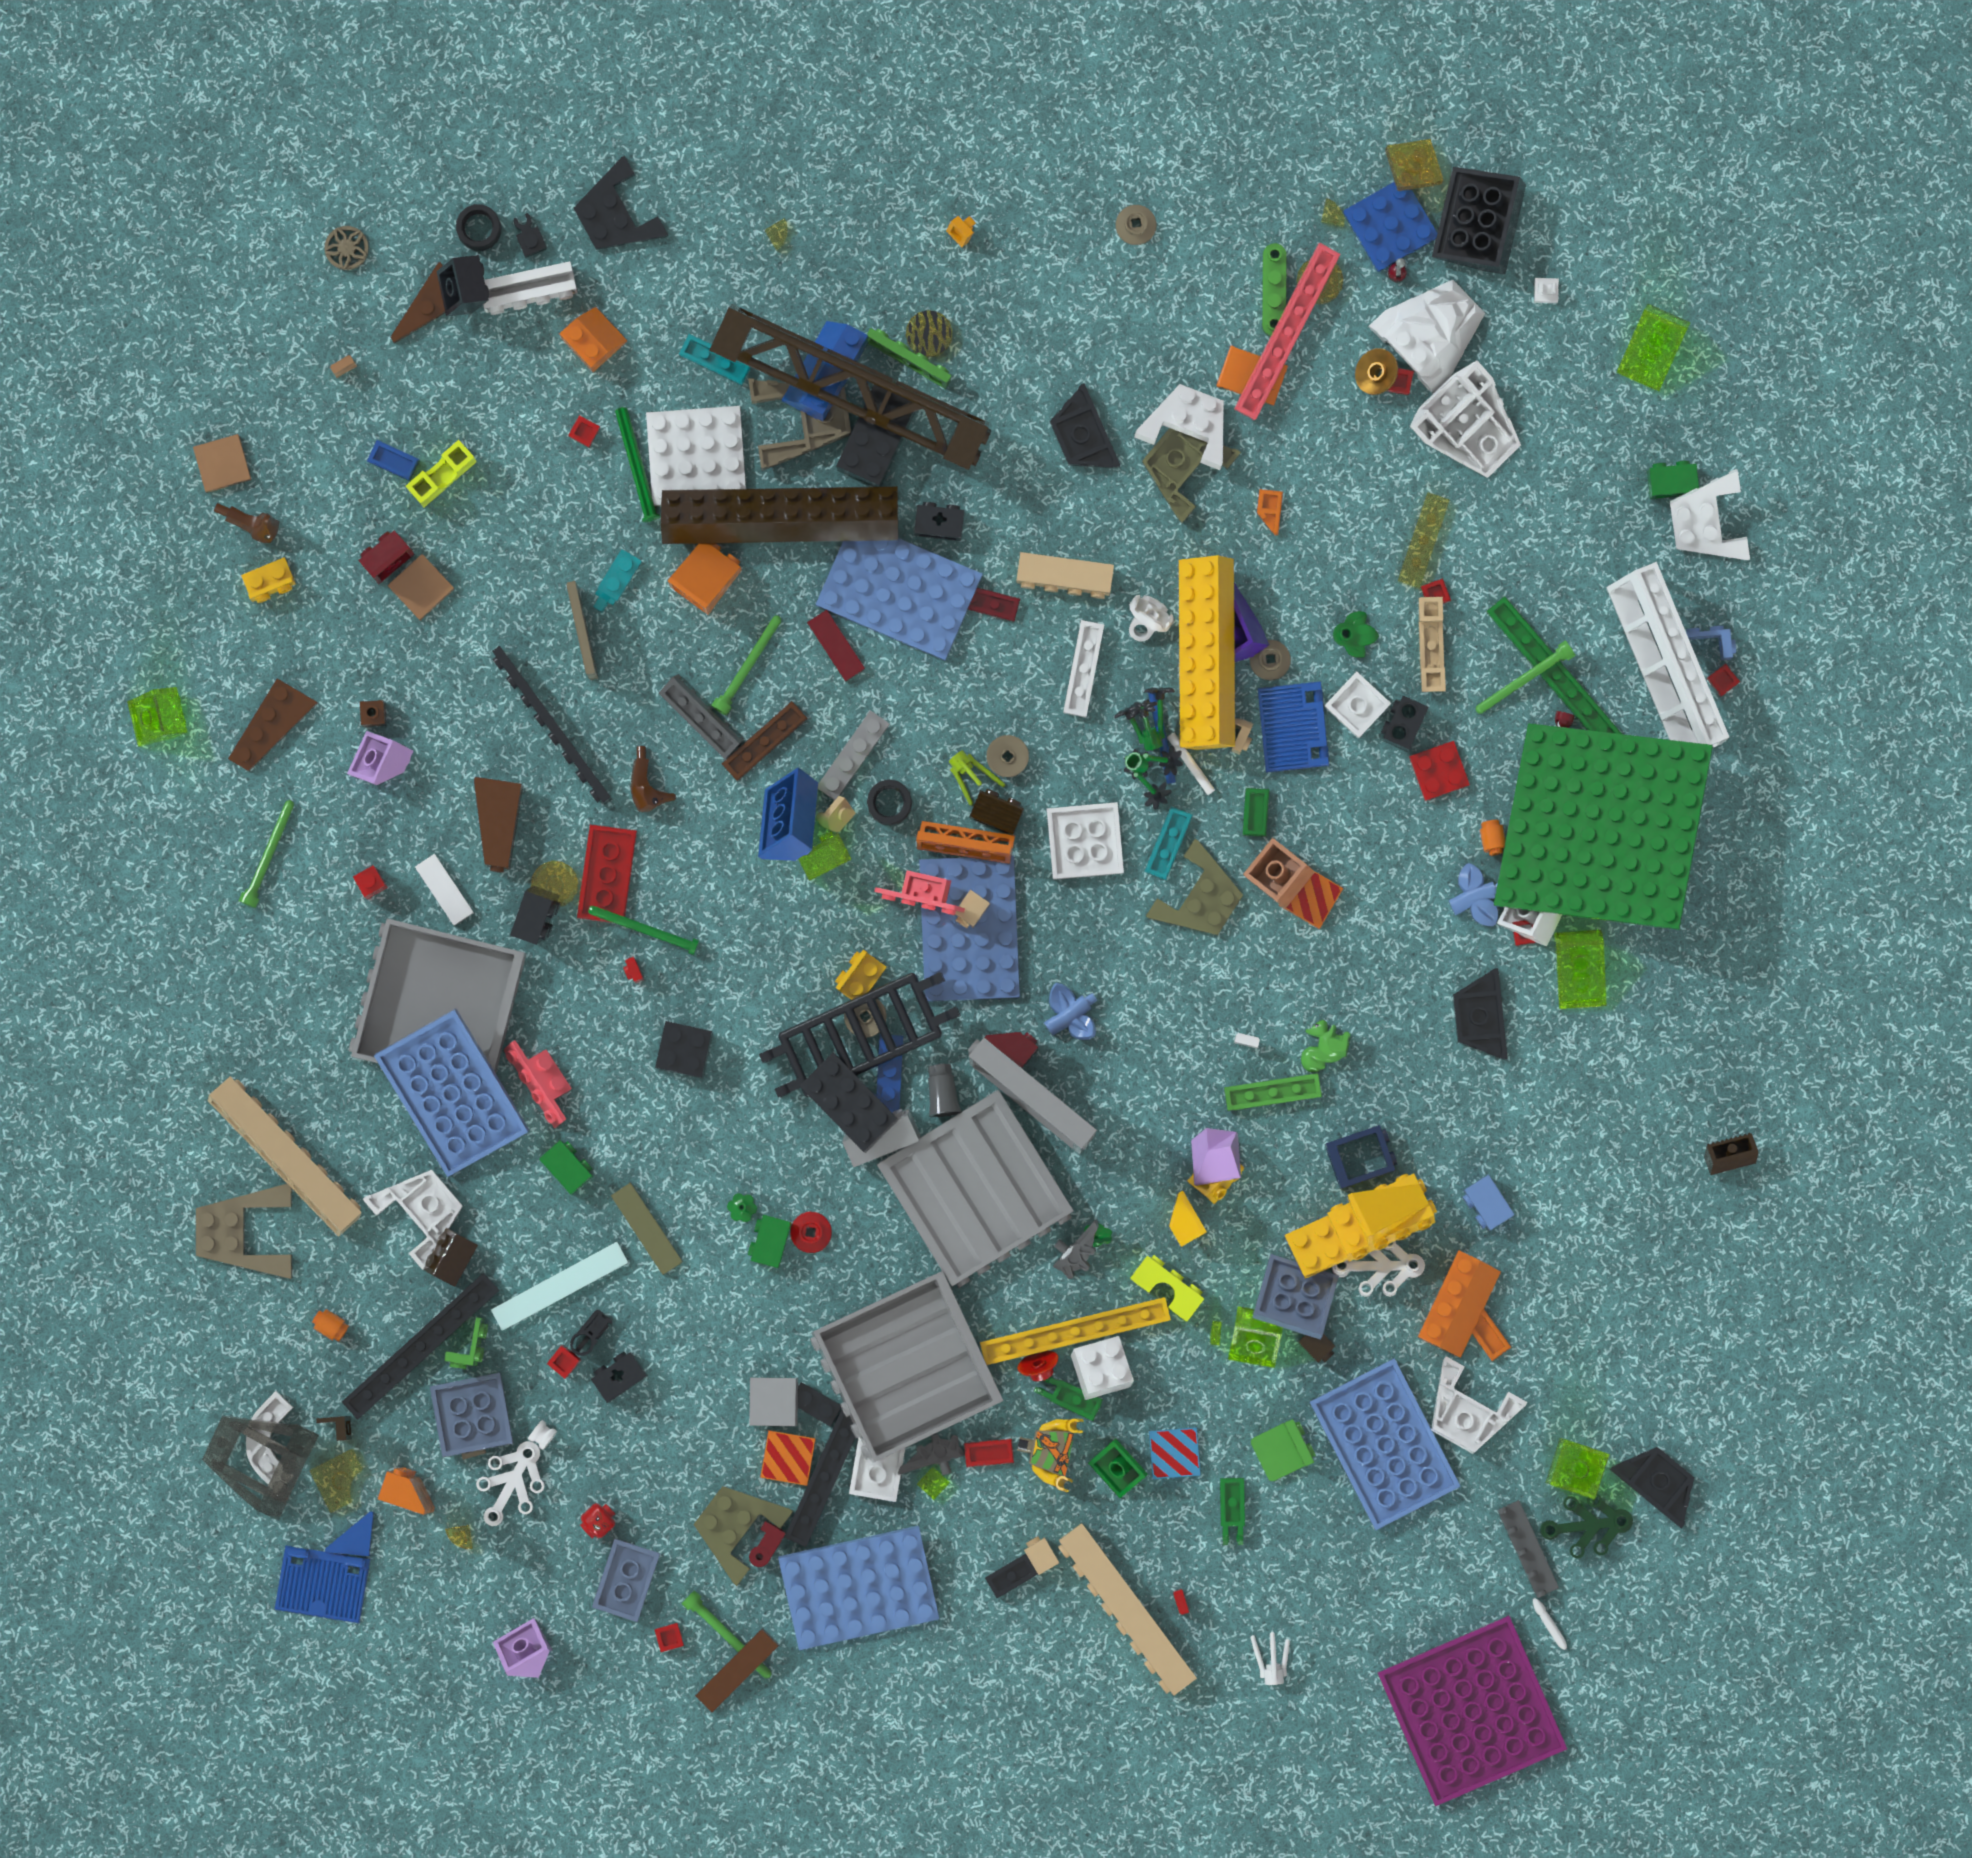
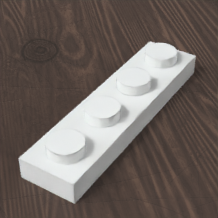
(1083, 668)

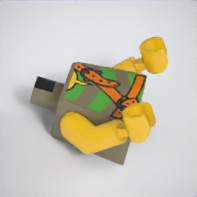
(1051, 1450)

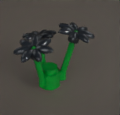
(1151, 737)
(1140, 763)

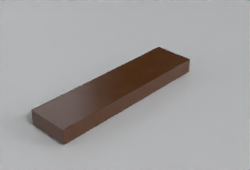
(764, 741)
(737, 1670)

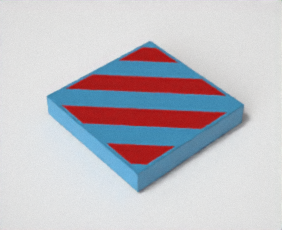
(1174, 1453)

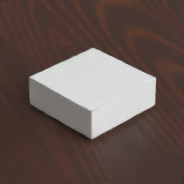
(1247, 1040)

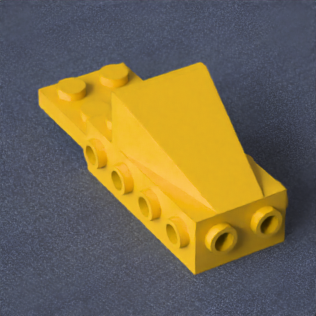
(1362, 1225)

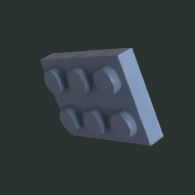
(626, 1580)

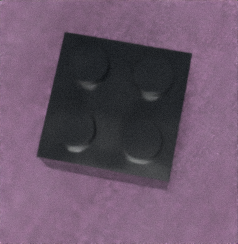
(462, 285)
(535, 914)
(684, 1050)

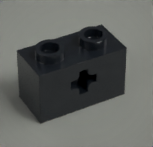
(948, 530)
(632, 1375)

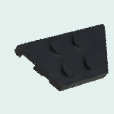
(1082, 433)
(1480, 1016)
(1659, 1482)

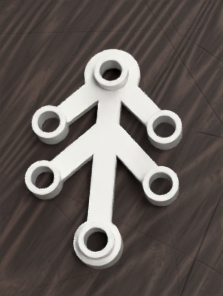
(1384, 1267)
(514, 1480)

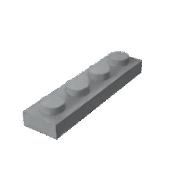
(853, 755)

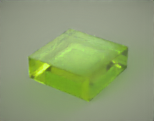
(1215, 1333)
(933, 1483)

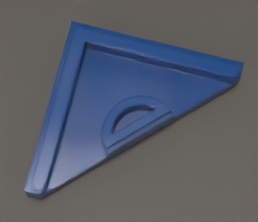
(356, 1539)

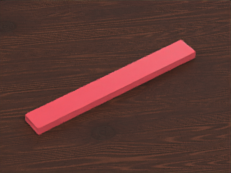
(1287, 331)

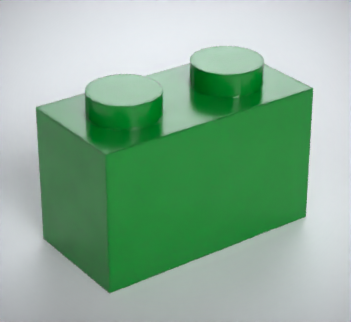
(1672, 480)
(566, 1166)
(770, 1241)

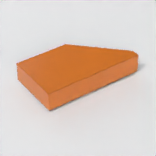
(1270, 508)

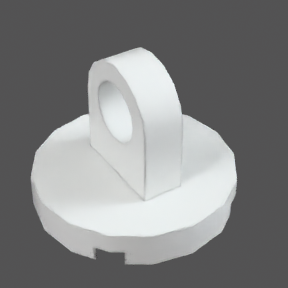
(1150, 614)

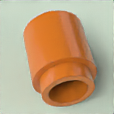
(1492, 837)
(330, 1325)

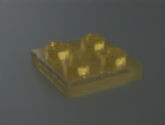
(1414, 165)

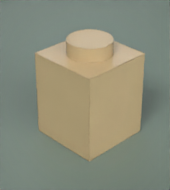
(974, 909)
(1040, 1554)

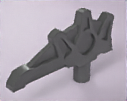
(1076, 1255)
(937, 1452)

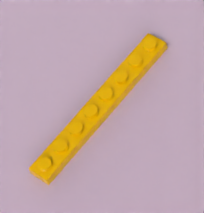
(1075, 1331)

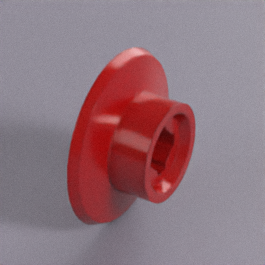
(822, 1234)
(1038, 1365)

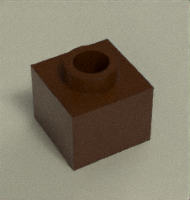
(380, 716)

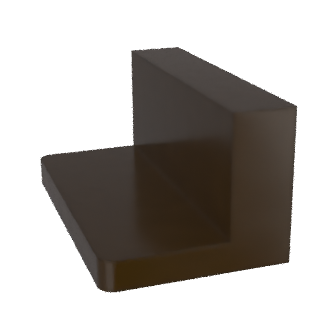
(343, 1426)

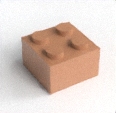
(1278, 873)

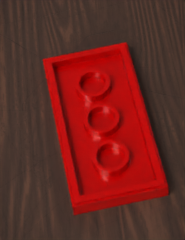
(607, 871)

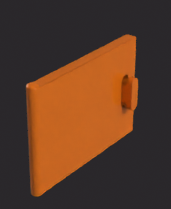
(1238, 369)

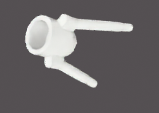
(1274, 1673)

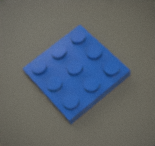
(1390, 225)

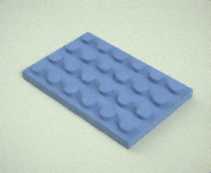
(900, 592)
(978, 959)
(451, 1092)
(1384, 1444)
(858, 1587)

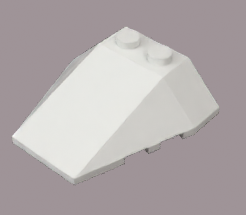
(1468, 421)

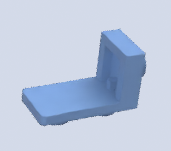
(1726, 645)

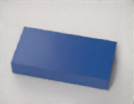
(393, 460)

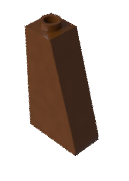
(498, 819)

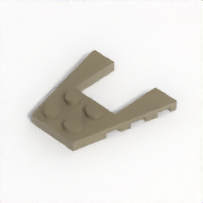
(816, 433)
(222, 1231)

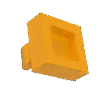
(961, 230)

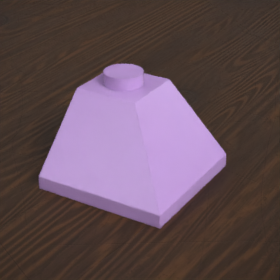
(379, 759)

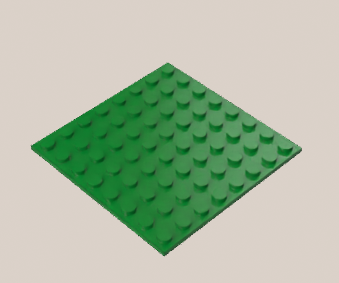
(1603, 826)

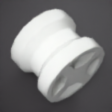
(542, 1435)

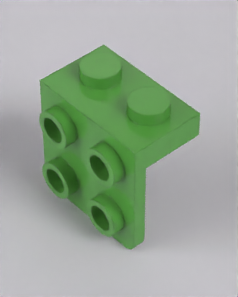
(476, 1353)
(1282, 1450)

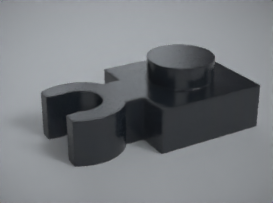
(530, 239)

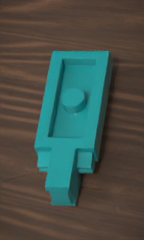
(616, 580)

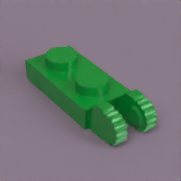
(1071, 1398)
(1232, 1507)

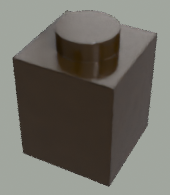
(1317, 1348)

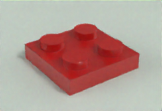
(1439, 770)

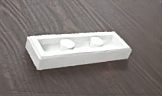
(444, 889)

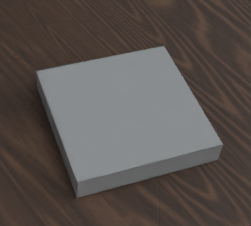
(773, 1402)

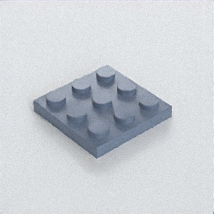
(1292, 1300)
(471, 1415)

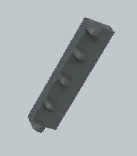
(700, 716)
(1527, 1549)

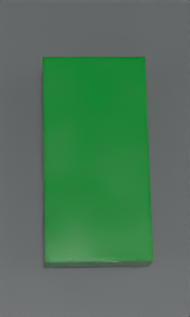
(1255, 812)

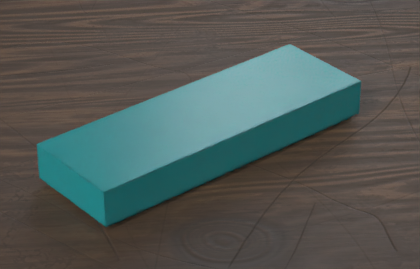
(698, 352)
(1168, 843)

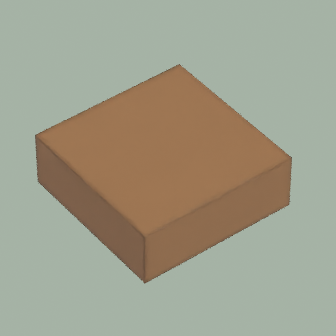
(343, 366)

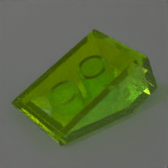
(1653, 347)
(1580, 969)

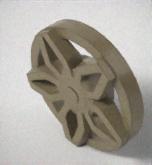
(346, 248)

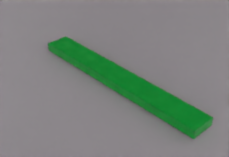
(1556, 676)

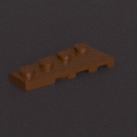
(271, 723)

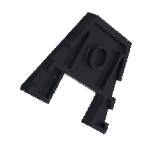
(606, 216)

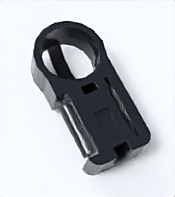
(593, 1330)

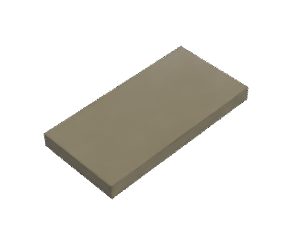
(582, 630)

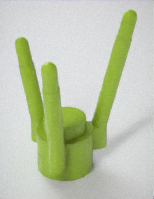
(962, 764)

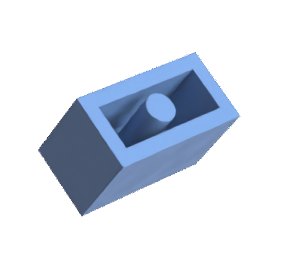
(1488, 1203)

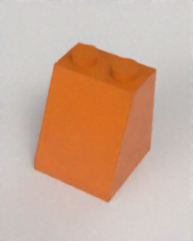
(705, 576)

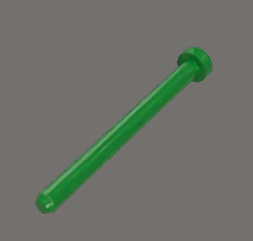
(645, 929)

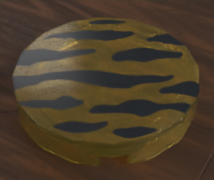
(929, 333)

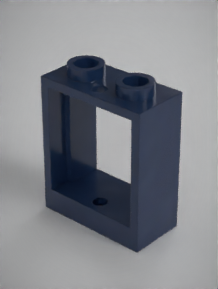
(1337, 1164)

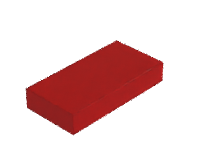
(988, 1452)

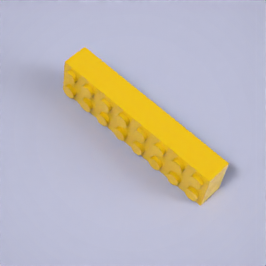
(1206, 653)

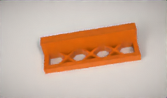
(965, 846)

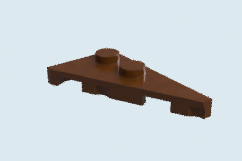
(424, 309)

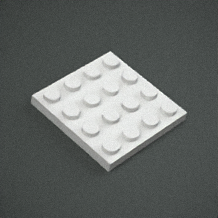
(695, 450)

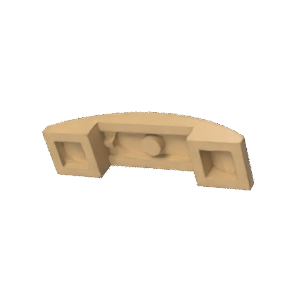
(1431, 644)

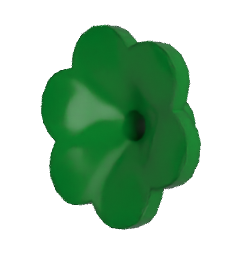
(748, 1210)
(1102, 1235)

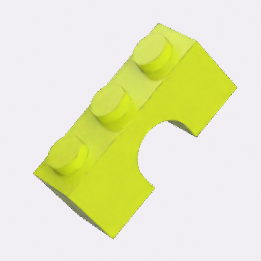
(450, 467)
(1185, 1299)

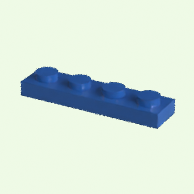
(890, 1077)

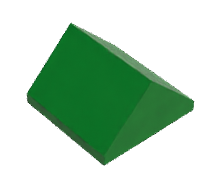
(1117, 1468)

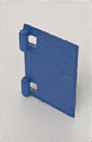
(1292, 727)
(322, 1584)

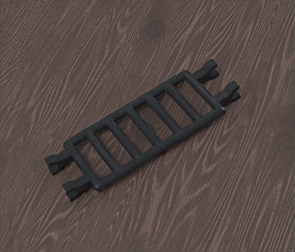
(848, 1008)

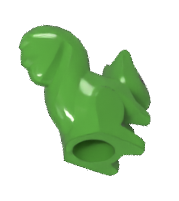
(1329, 1049)

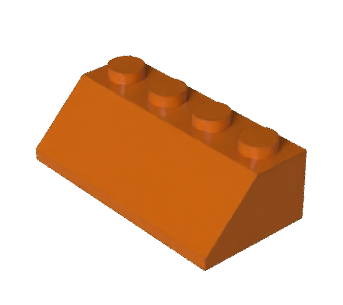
(1459, 1304)
(406, 1491)

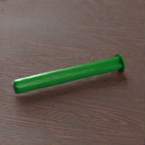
(636, 465)

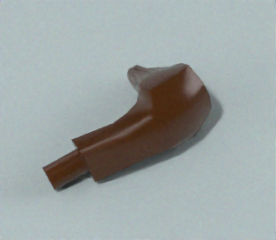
(262, 528)
(642, 793)

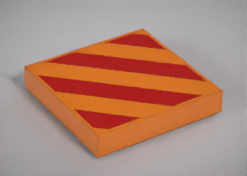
(1315, 900)
(788, 1458)

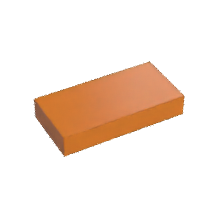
(1490, 1337)

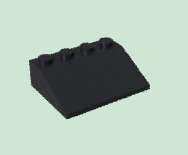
(1479, 219)

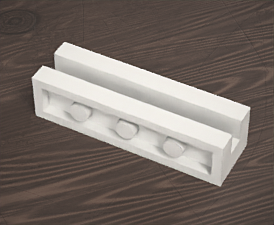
(530, 287)

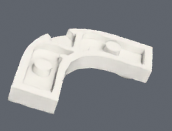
(259, 1456)

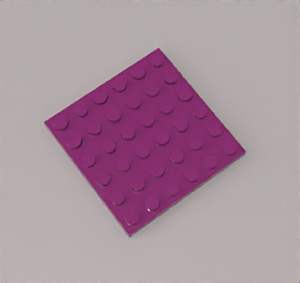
(1472, 1710)

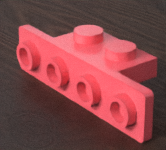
(925, 889)
(542, 1080)

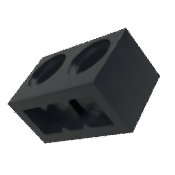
(1408, 725)

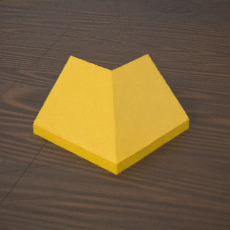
(1184, 1221)

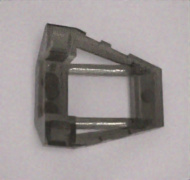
(286, 1473)

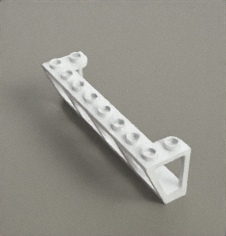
(1677, 653)

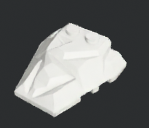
(1431, 331)

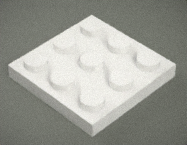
(1085, 841)

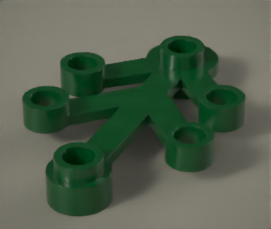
(1591, 1525)

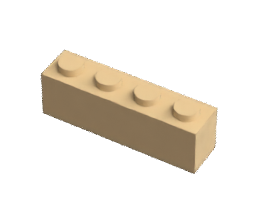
(1064, 574)

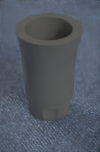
(942, 1091)

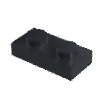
(817, 1404)
(1011, 1575)

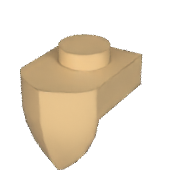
(1242, 741)
(836, 815)

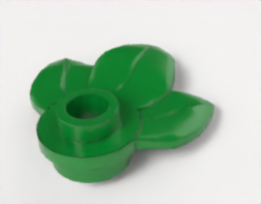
(1358, 634)

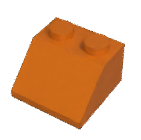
(592, 338)

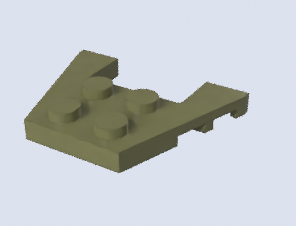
(1172, 464)
(1209, 901)
(728, 1520)

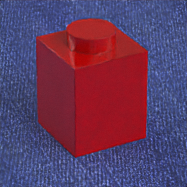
(370, 882)

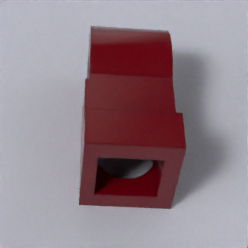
(761, 1554)

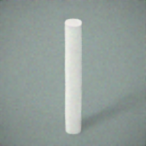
(1191, 764)

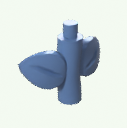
(1475, 896)
(1070, 1013)

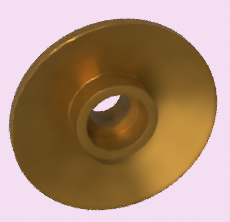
(1369, 367)

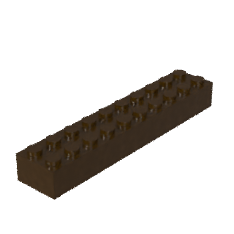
(779, 515)

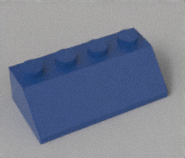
(841, 339)
(788, 817)

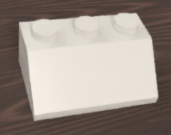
(1543, 924)

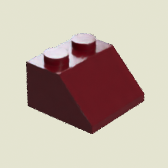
(385, 556)
(1015, 1046)

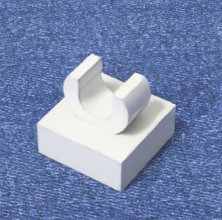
(1546, 290)

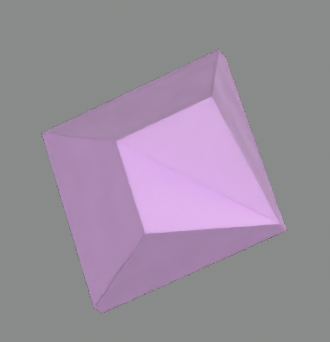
(1215, 1156)
(523, 1650)

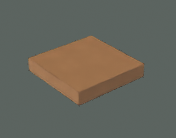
(222, 463)
(421, 587)

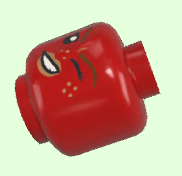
(597, 1520)

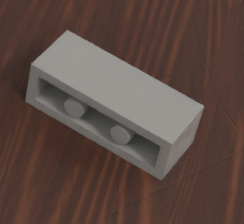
(900, 1135)

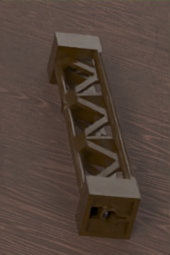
(964, 442)

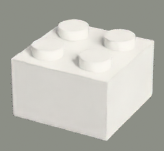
(1102, 1367)

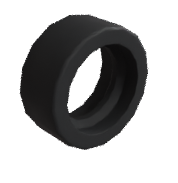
(466, 214)
(889, 820)

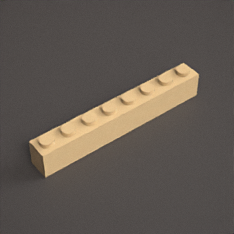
(284, 1156)
(1127, 1609)

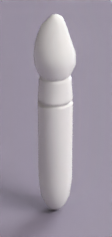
(1540, 1609)

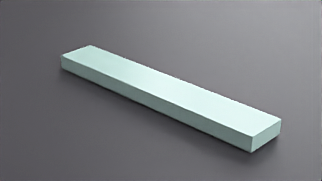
(559, 1286)

